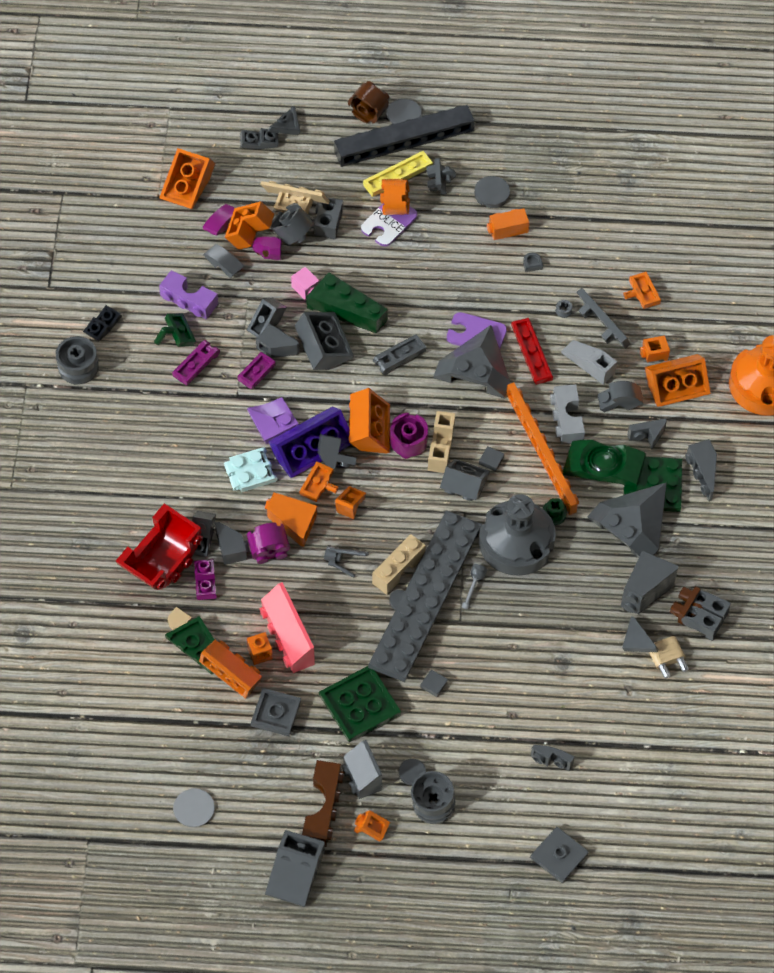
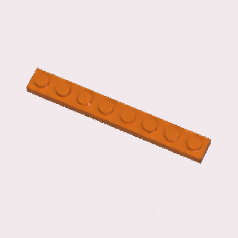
(544, 452)

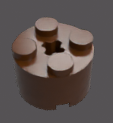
(368, 102)

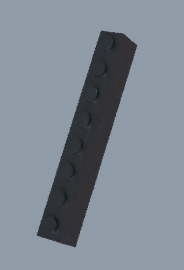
(404, 135)

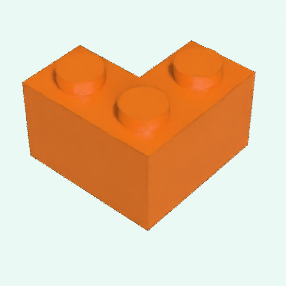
(246, 222)

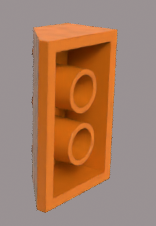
(678, 380)
(369, 422)
(230, 668)

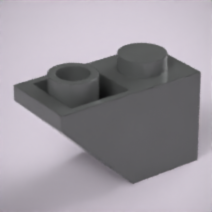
(276, 343)
(207, 523)

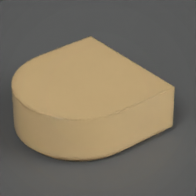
(177, 618)

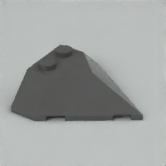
(477, 362)
(634, 518)

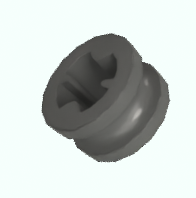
(563, 303)

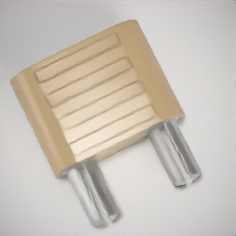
(668, 653)

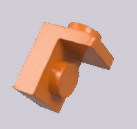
(372, 825)

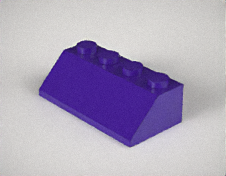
(298, 447)

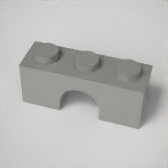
(564, 400)

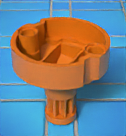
(753, 378)

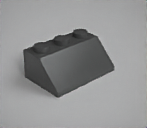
(323, 340)

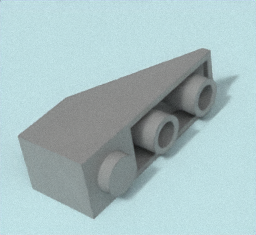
(591, 360)

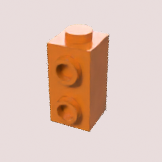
(508, 224)

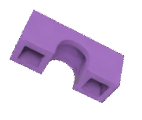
(199, 303)

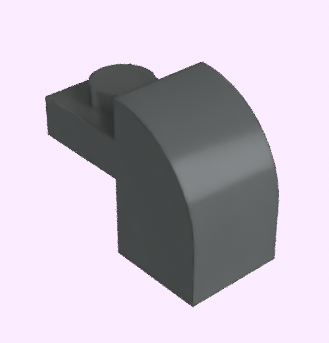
(620, 393)
(328, 452)

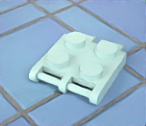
(249, 470)

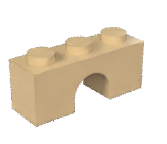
(441, 442)
(389, 572)

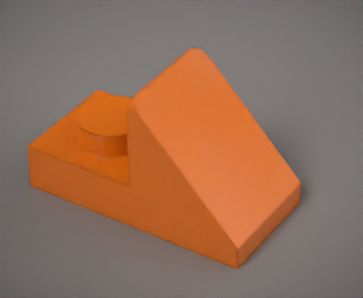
(349, 501)

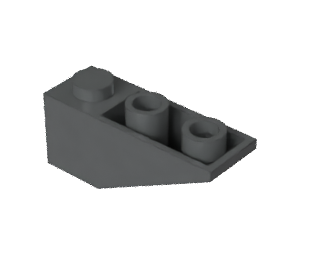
(703, 461)

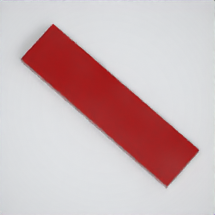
(532, 351)

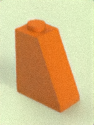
(293, 514)

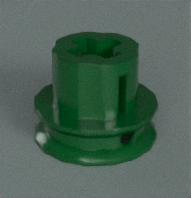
(557, 515)

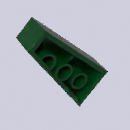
(348, 304)

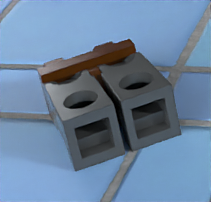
(701, 611)

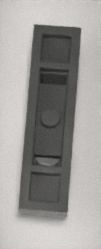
(612, 330)

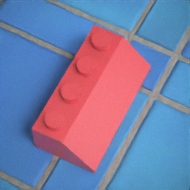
(288, 629)

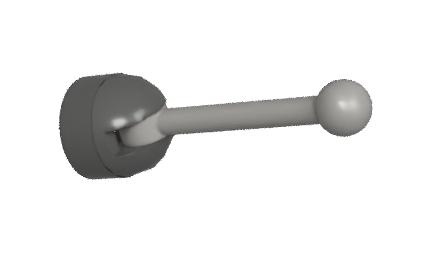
(478, 572)

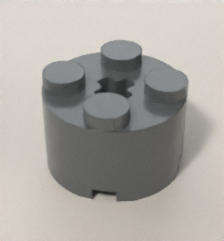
(292, 224)

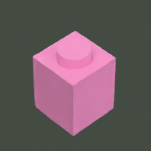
(303, 282)

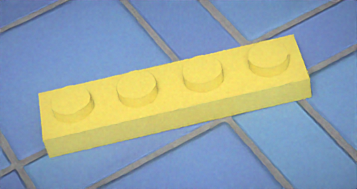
(403, 170)

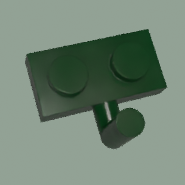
(179, 329)

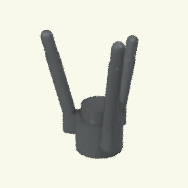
(335, 554)

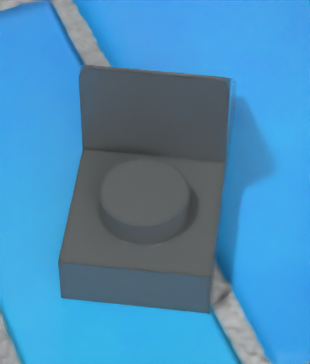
(652, 430)

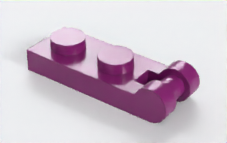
(195, 362)

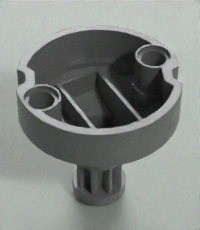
(515, 534)

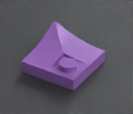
(272, 419)

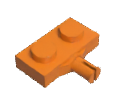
(643, 290)
(318, 482)

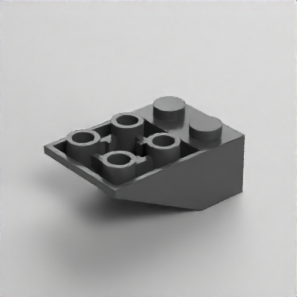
(295, 868)

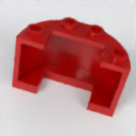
(164, 549)

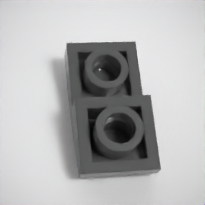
(258, 140)
(224, 259)
(546, 754)

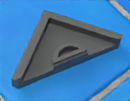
(287, 123)
(637, 639)

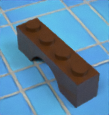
(326, 780)

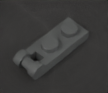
(399, 354)

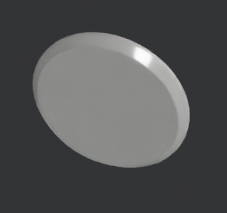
(193, 807)

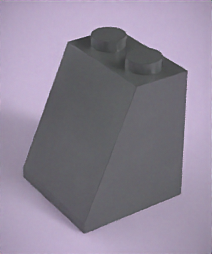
(648, 582)

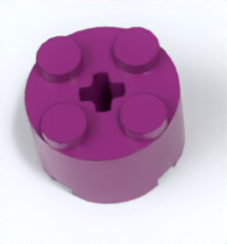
(408, 435)
(268, 542)

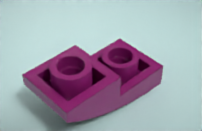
(219, 220)
(205, 579)

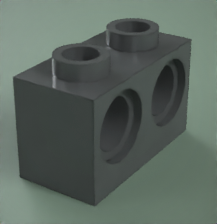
(327, 221)

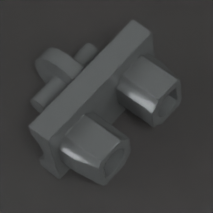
(442, 174)

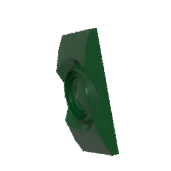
(604, 462)

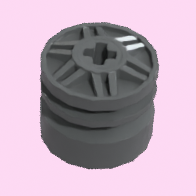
(433, 787)

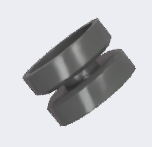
(77, 360)

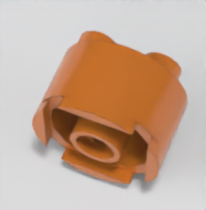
(395, 197)

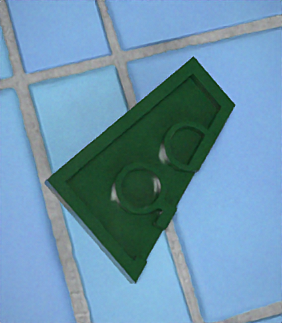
(192, 639)

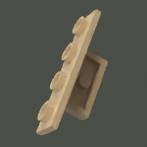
(290, 195)

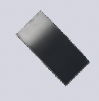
(103, 324)

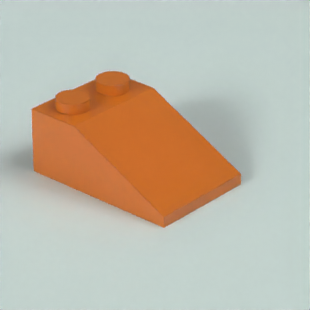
(187, 178)

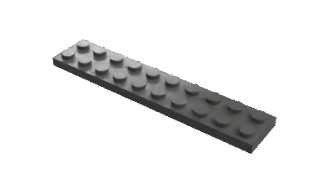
(424, 596)

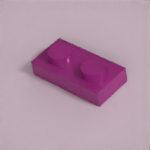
(256, 370)

